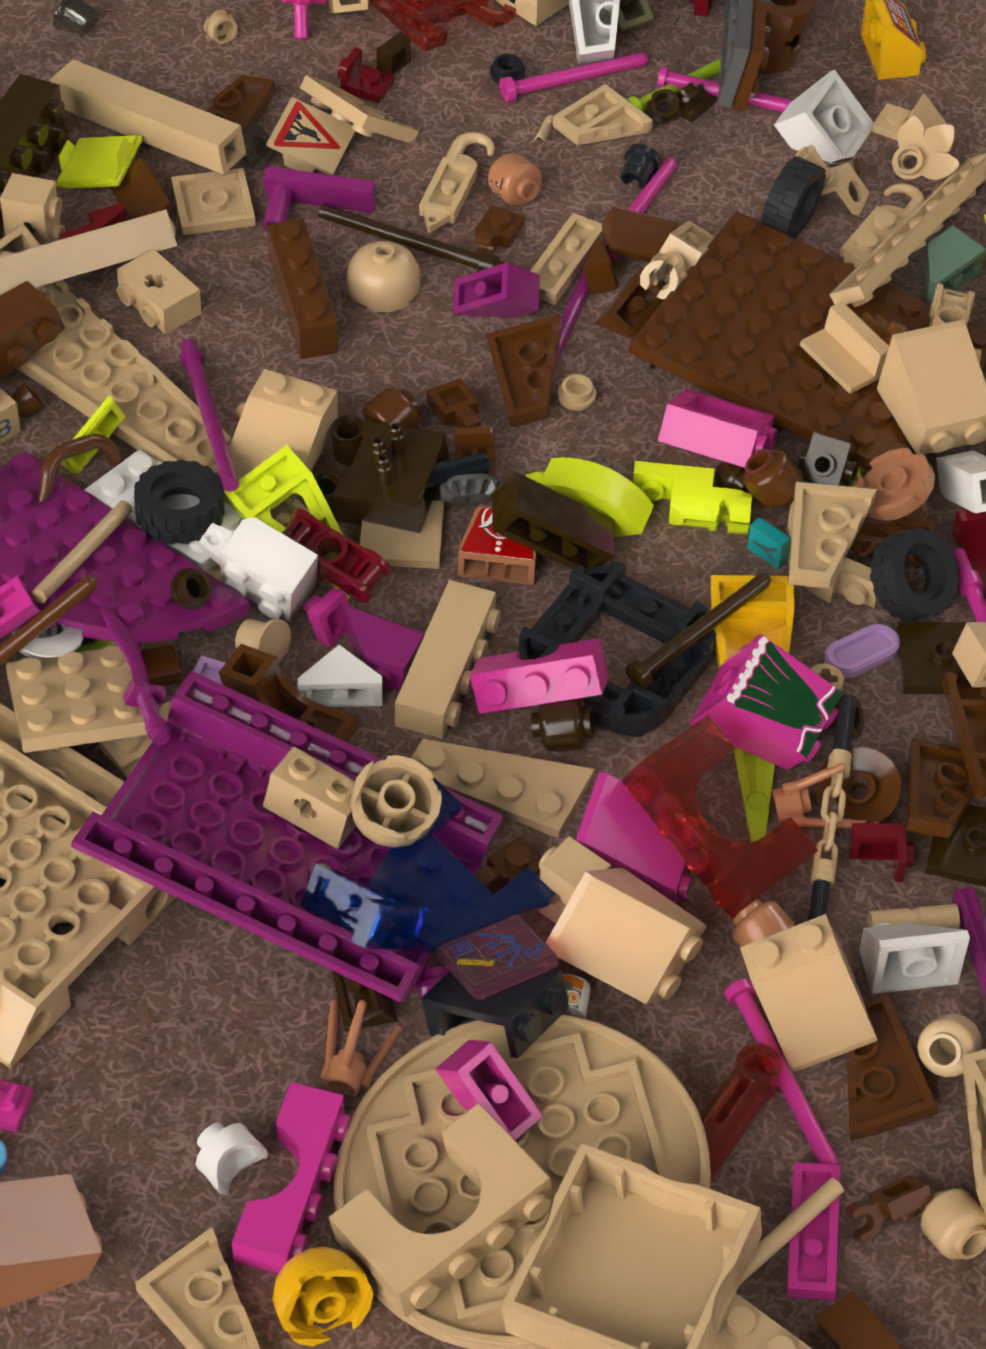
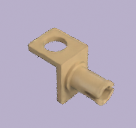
(838, 180)

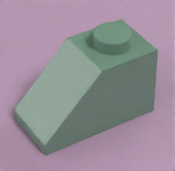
(951, 260)

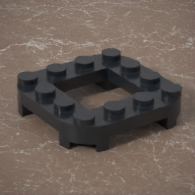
(608, 590)

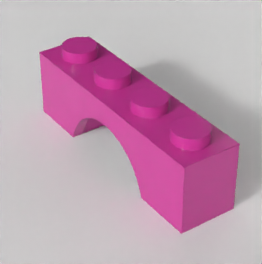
(275, 1226)

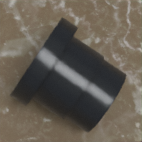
(639, 164)

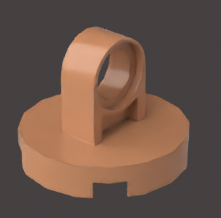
(901, 484)

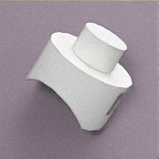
(226, 1153)

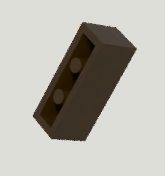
(552, 523)

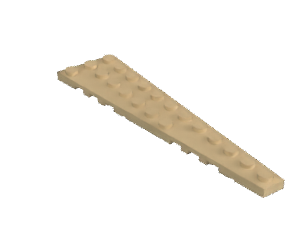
(93, 363)

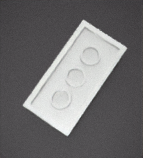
(119, 485)

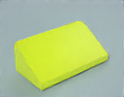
(102, 422)

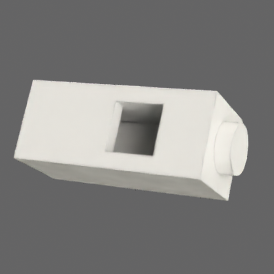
(963, 480)

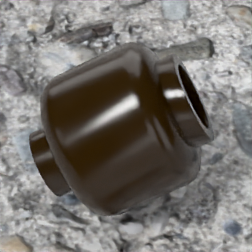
(563, 725)

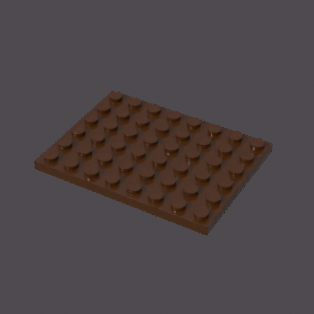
(741, 328)

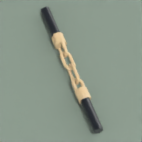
(824, 870)

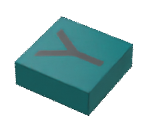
(768, 543)

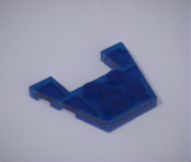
(449, 890)

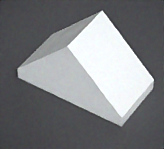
(341, 681)

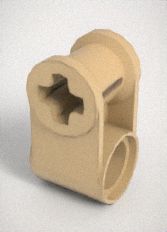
(950, 306)

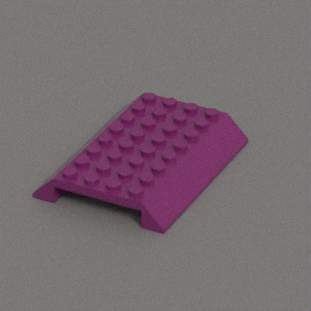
(200, 831)

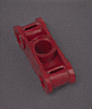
(356, 567)

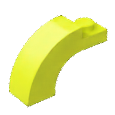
(599, 490)

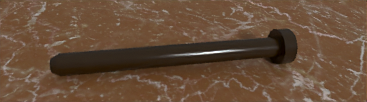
(642, 672)

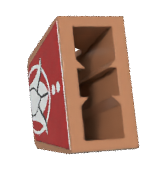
(493, 556)

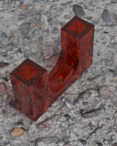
(728, 869)

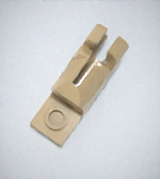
(680, 252)

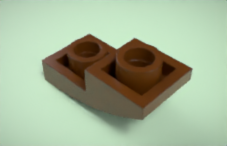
(854, 1326)

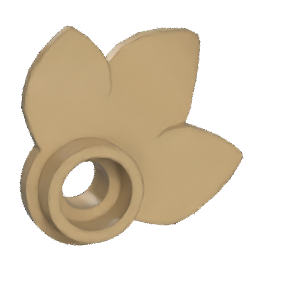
(929, 148)

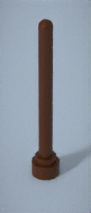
(47, 617)

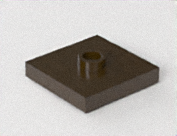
(928, 655)
(964, 853)

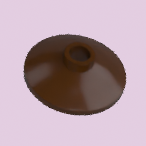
(874, 773)

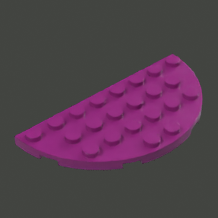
(129, 565)

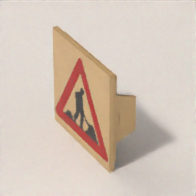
(310, 138)

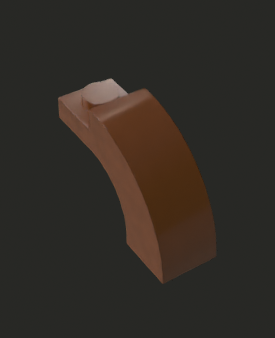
(260, 678)

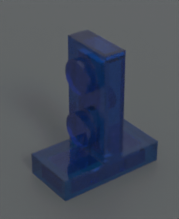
(369, 914)

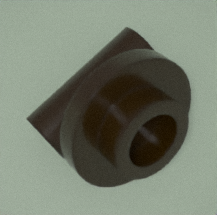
(694, 101)

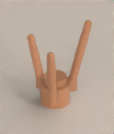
(794, 799)
(348, 1067)

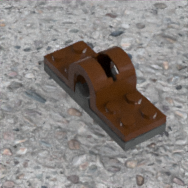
(755, 39)

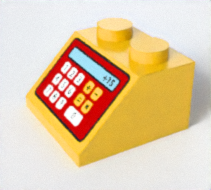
(891, 39)

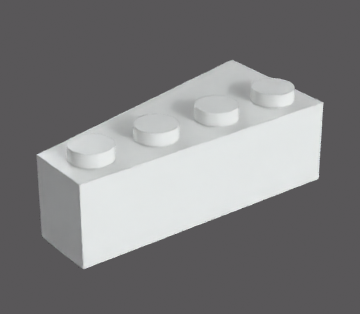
(594, 29)

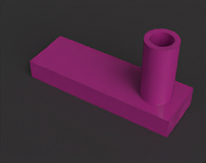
(289, 186)

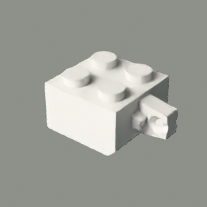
(263, 566)

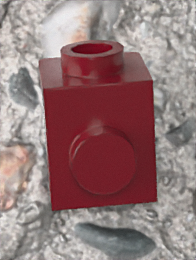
(882, 842)

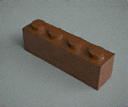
(302, 289)

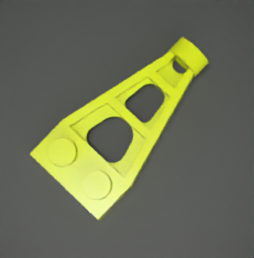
(274, 483)

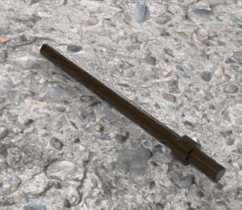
(409, 238)

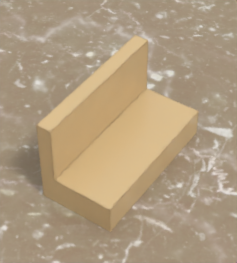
(847, 349)

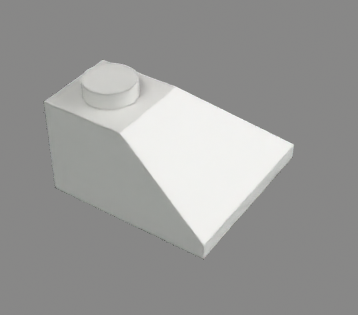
(827, 119)
(912, 956)

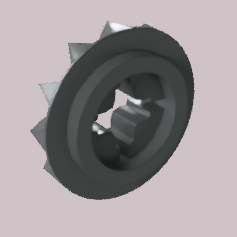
(469, 489)

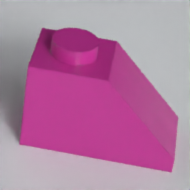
(482, 1077)

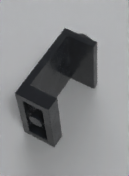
(522, 1009)

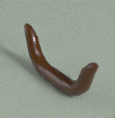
(70, 449)

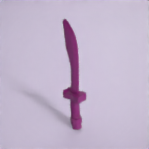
(139, 691)

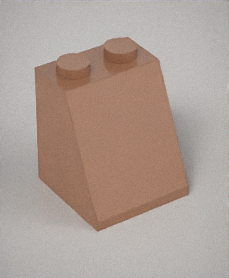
(43, 1237)

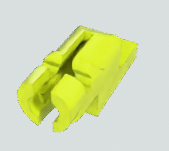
(693, 496)

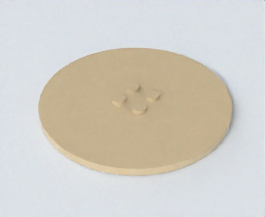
(590, 1090)

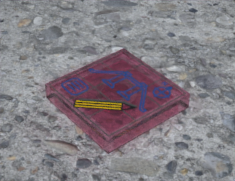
(497, 957)

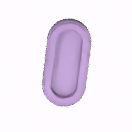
(863, 650)

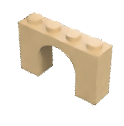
(418, 1265)

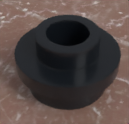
(505, 66)

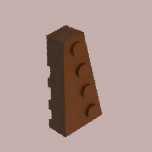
(25, 326)

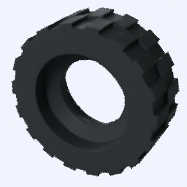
(794, 196)
(172, 479)
(890, 579)

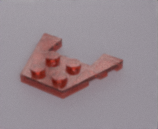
(419, 17)

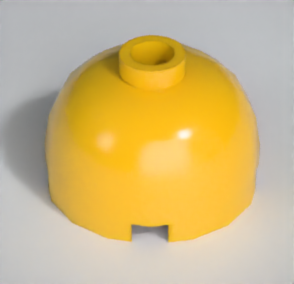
(320, 1288)

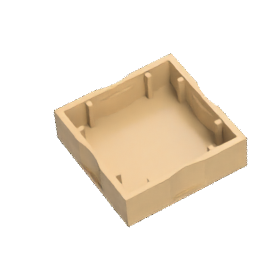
(631, 1261)

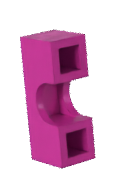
(567, 674)

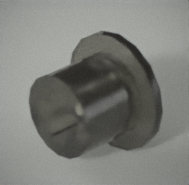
(76, 16)

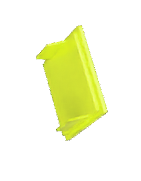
(96, 161)

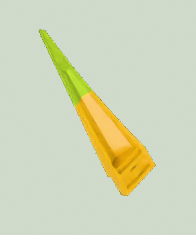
(772, 616)

